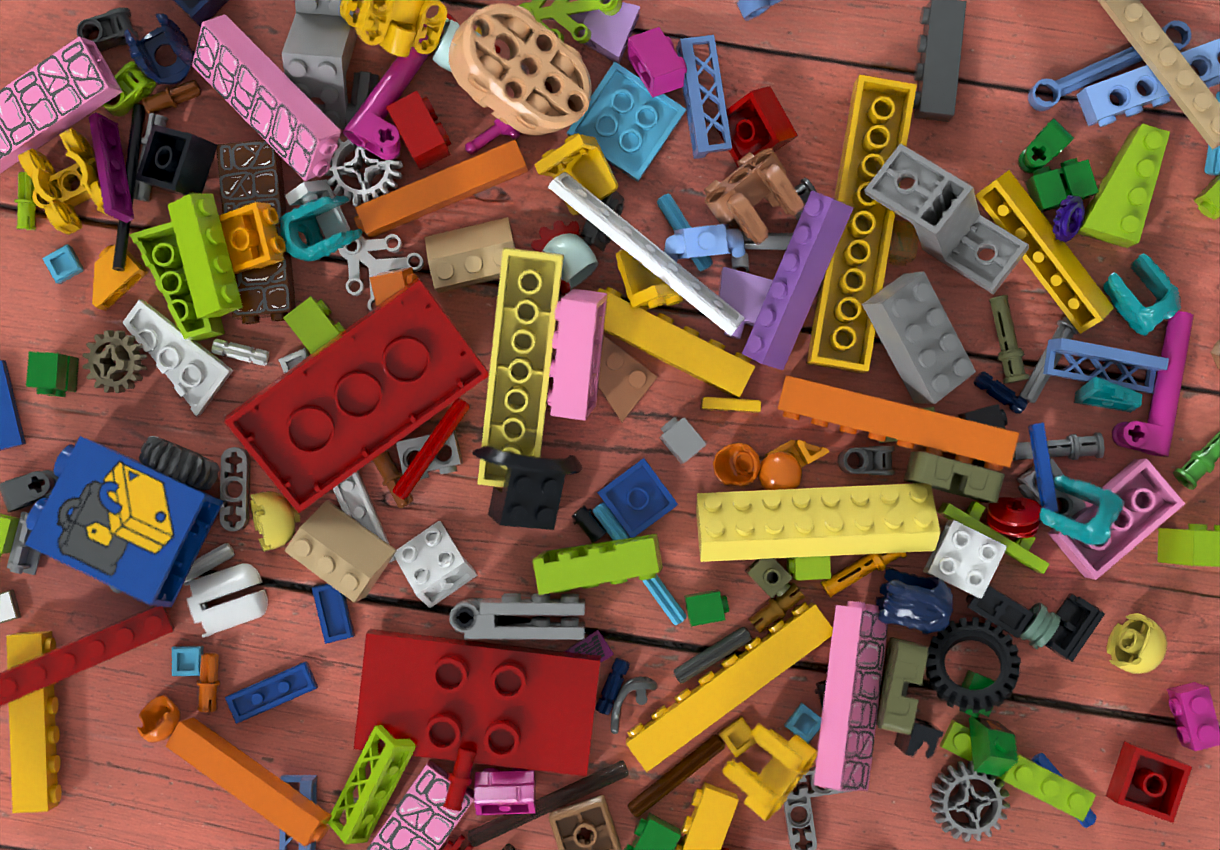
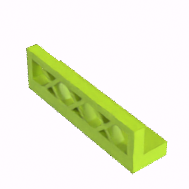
(373, 792)

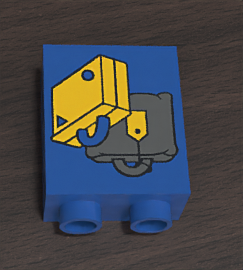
(122, 522)

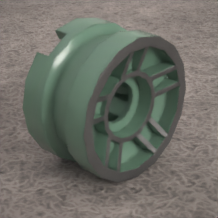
(1041, 626)

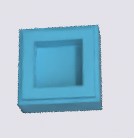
(63, 264)
(186, 660)
(804, 723)

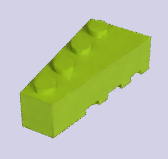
(1127, 189)
(164, 260)
(1189, 546)
(597, 563)

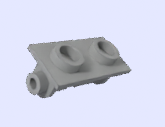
(22, 556)

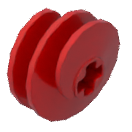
(1014, 516)

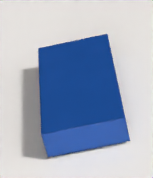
(332, 613)

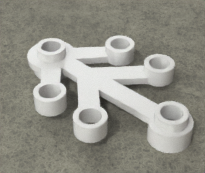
(375, 265)

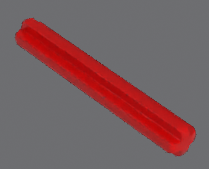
(431, 448)

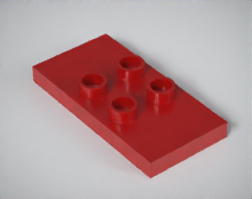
(357, 395)
(481, 696)

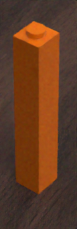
(440, 189)
(249, 781)

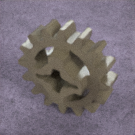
(102, 362)

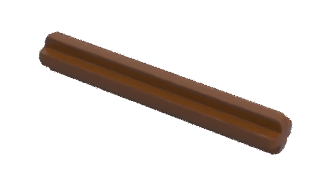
(676, 776)

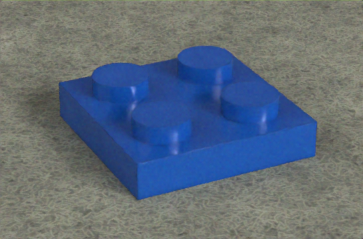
(637, 498)

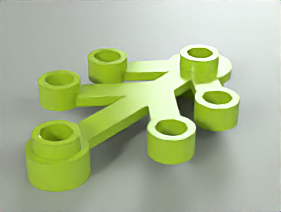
(562, 8)

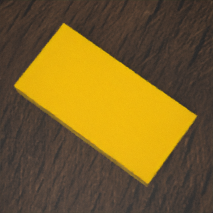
(731, 404)

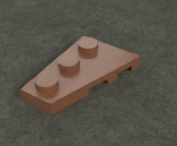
(622, 379)

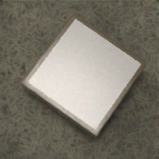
(8, 607)

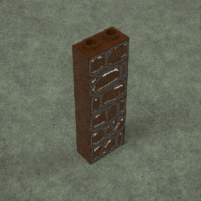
(250, 175)

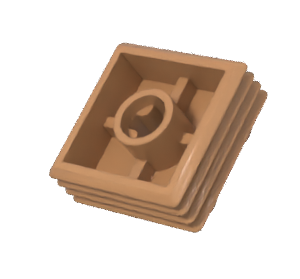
(593, 815)

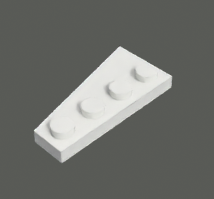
(185, 362)

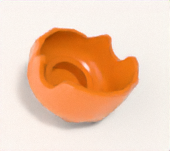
(736, 464)
(780, 471)
(159, 719)

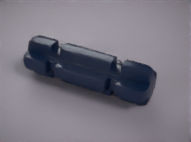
(1000, 392)
(612, 686)

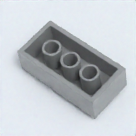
(919, 338)

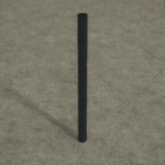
(131, 171)

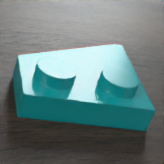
(1108, 395)

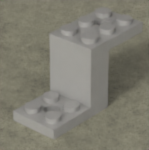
(319, 55)
(946, 218)

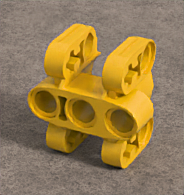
(396, 24)
(46, 180)
(779, 777)

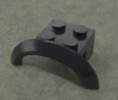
(530, 488)

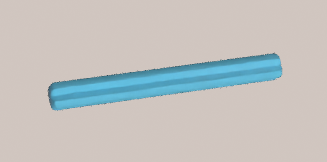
(654, 585)

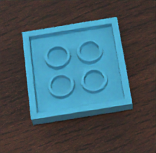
(628, 121)

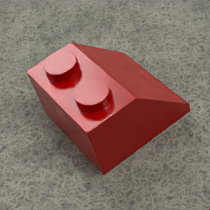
(757, 124)

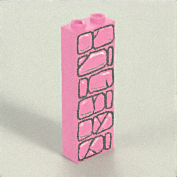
(265, 97)
(53, 98)
(851, 698)
(420, 818)

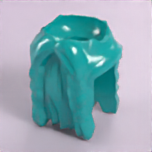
(304, 220)
(1143, 318)
(1098, 528)

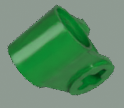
(1046, 145)

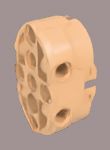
(486, 74)

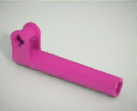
(368, 124)
(1156, 434)

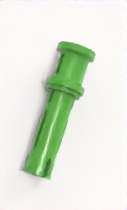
(1199, 464)

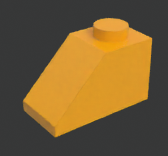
(112, 284)

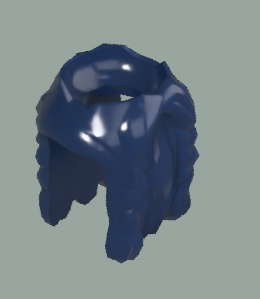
(144, 51)
(915, 601)

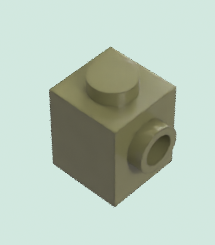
(770, 576)

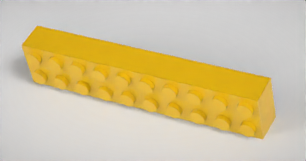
(874, 129)

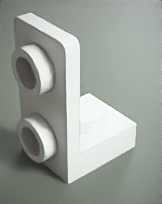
(309, 191)

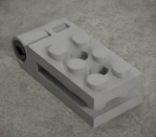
(486, 611)

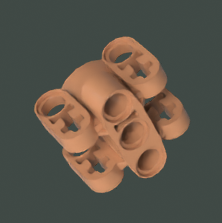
(755, 179)

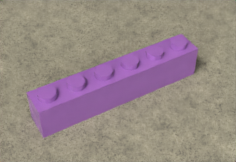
(797, 280)

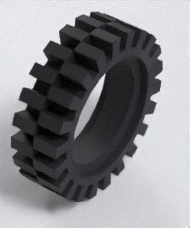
(967, 698)

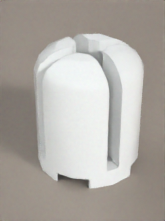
(222, 584)

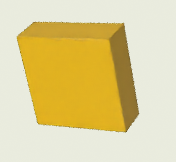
(738, 736)

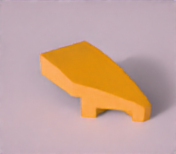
(802, 451)

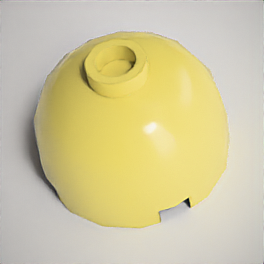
(273, 518)
(1137, 644)

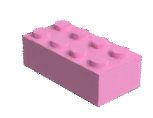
(577, 354)
(1146, 506)

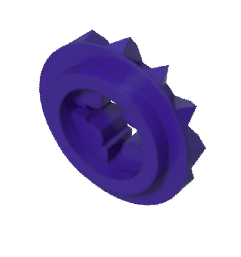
(1068, 218)

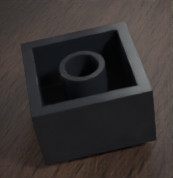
(176, 161)

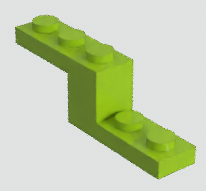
(1028, 776)

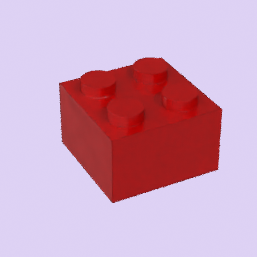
(416, 124)
(1148, 782)

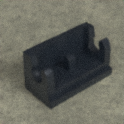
(1001, 610)
(1075, 627)
(922, 732)

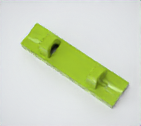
(1017, 550)

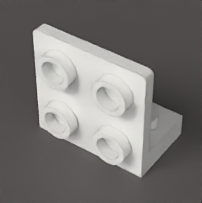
(965, 558)
(433, 565)

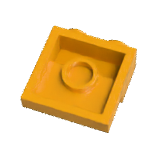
(252, 237)

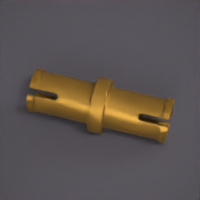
(776, 608)

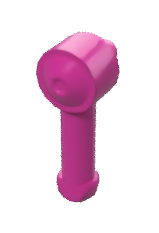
(498, 128)

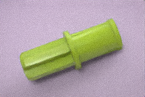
(26, 207)

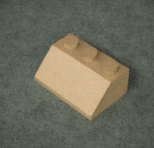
(468, 254)
(340, 551)

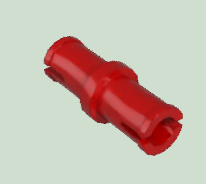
(459, 779)

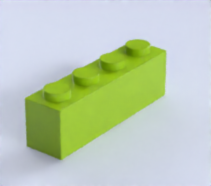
(204, 255)
(313, 324)

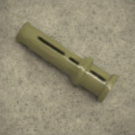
(1010, 353)

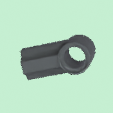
(362, 86)

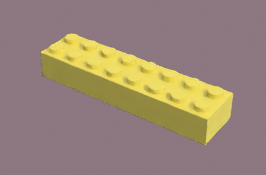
(520, 357)
(816, 522)

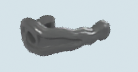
(639, 684)

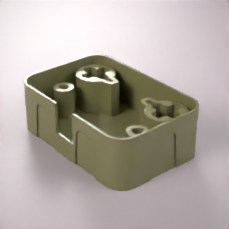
(954, 477)
(902, 664)

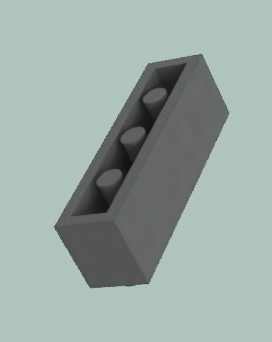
(939, 59)

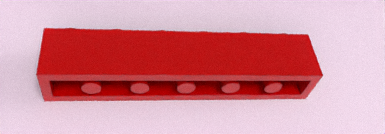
(84, 653)

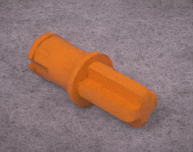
(208, 682)

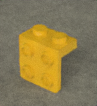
(584, 162)
(642, 285)

